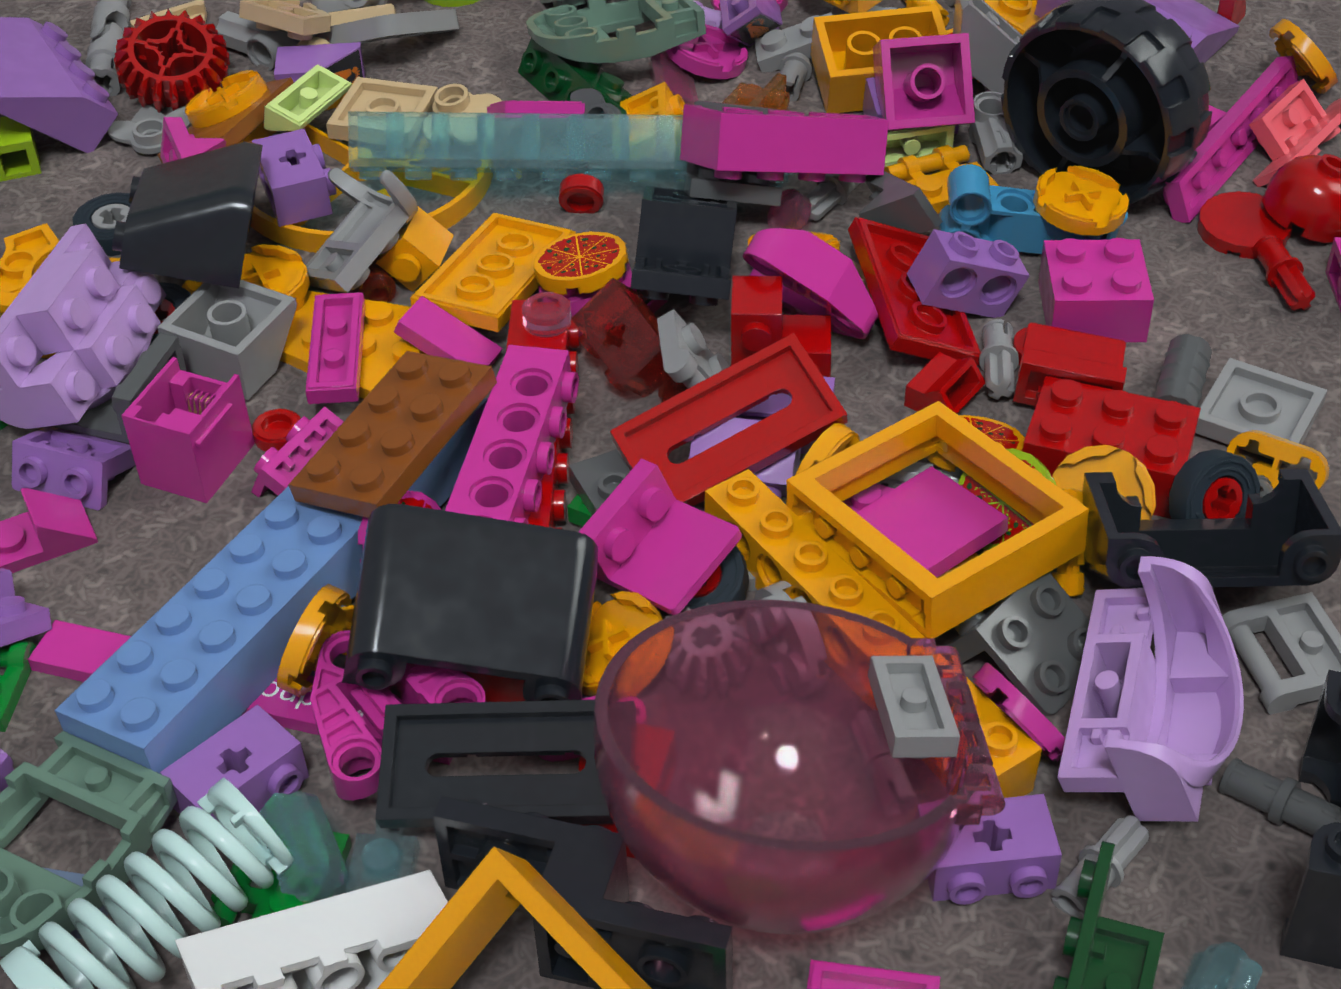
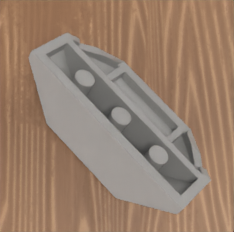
(989, 40)

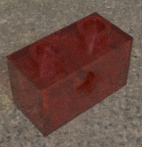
(625, 336)

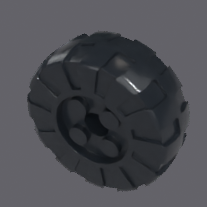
(1108, 93)

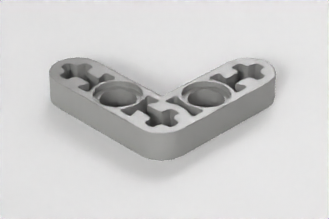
(393, 26)

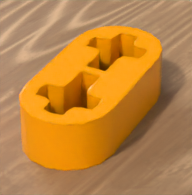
(1280, 450)

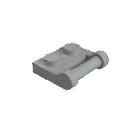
(685, 351)
(1301, 637)

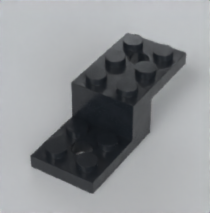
(684, 246)
(592, 875)

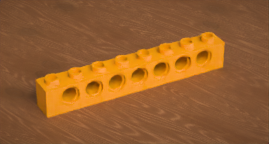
(786, 549)

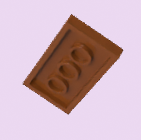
(393, 434)

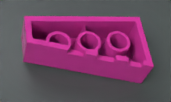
(784, 142)

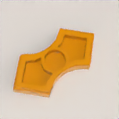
(24, 256)

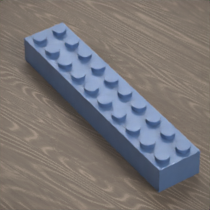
(229, 626)

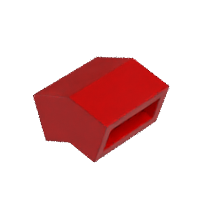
(946, 381)

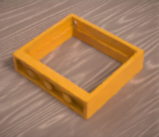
(923, 599)
(483, 907)

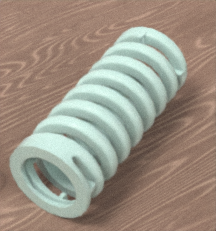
(236, 832)

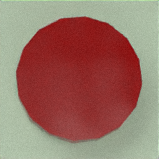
(1237, 222)

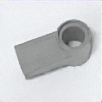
(256, 43)
(993, 135)

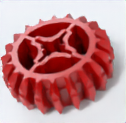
(170, 59)

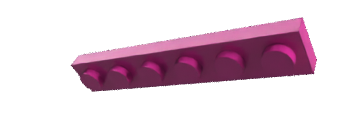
(1227, 143)

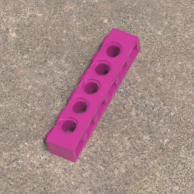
(516, 435)

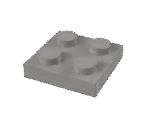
(1258, 400)

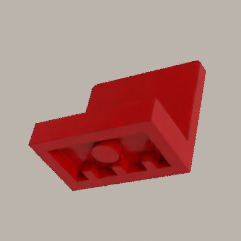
(1068, 356)

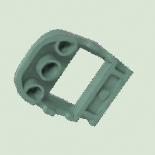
(583, 32)
(95, 784)

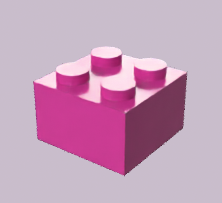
(1096, 287)

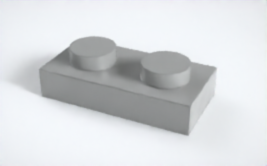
(780, 43)
(913, 707)

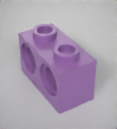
(967, 274)

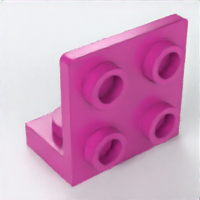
(657, 542)

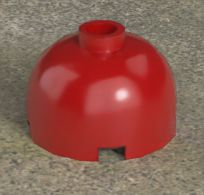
(1307, 195)

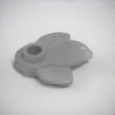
(144, 129)

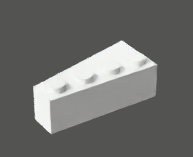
(320, 944)

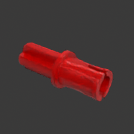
(1284, 272)

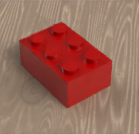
(1083, 415)

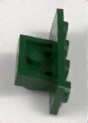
(559, 76)
(1104, 949)

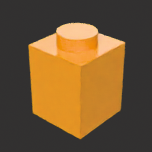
(417, 250)

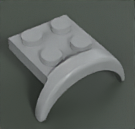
(364, 232)

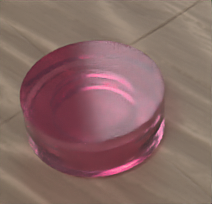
(792, 212)
(546, 314)

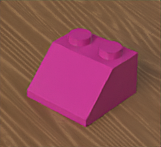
(924, 81)

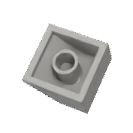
(233, 332)

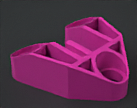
(814, 279)
(343, 731)

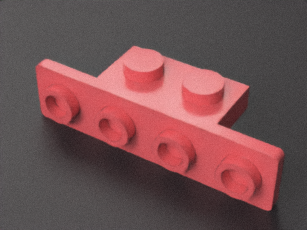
(1294, 127)

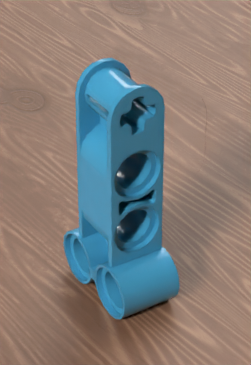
(999, 213)

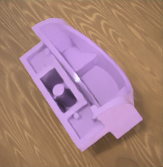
(88, 316)
(1158, 721)

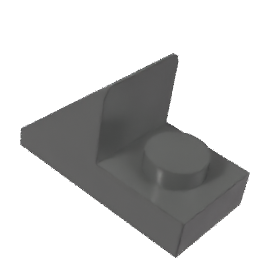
(899, 204)

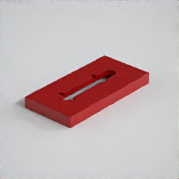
(773, 370)

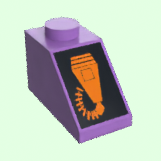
(749, 19)
(339, 58)

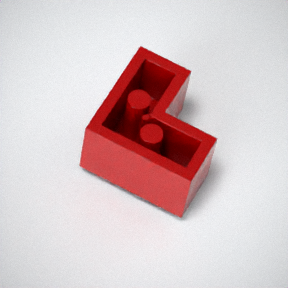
(759, 322)

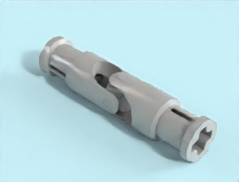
(107, 27)

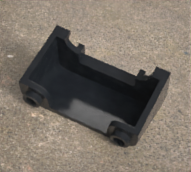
(192, 216)
(1280, 542)
(472, 600)
(1315, 920)

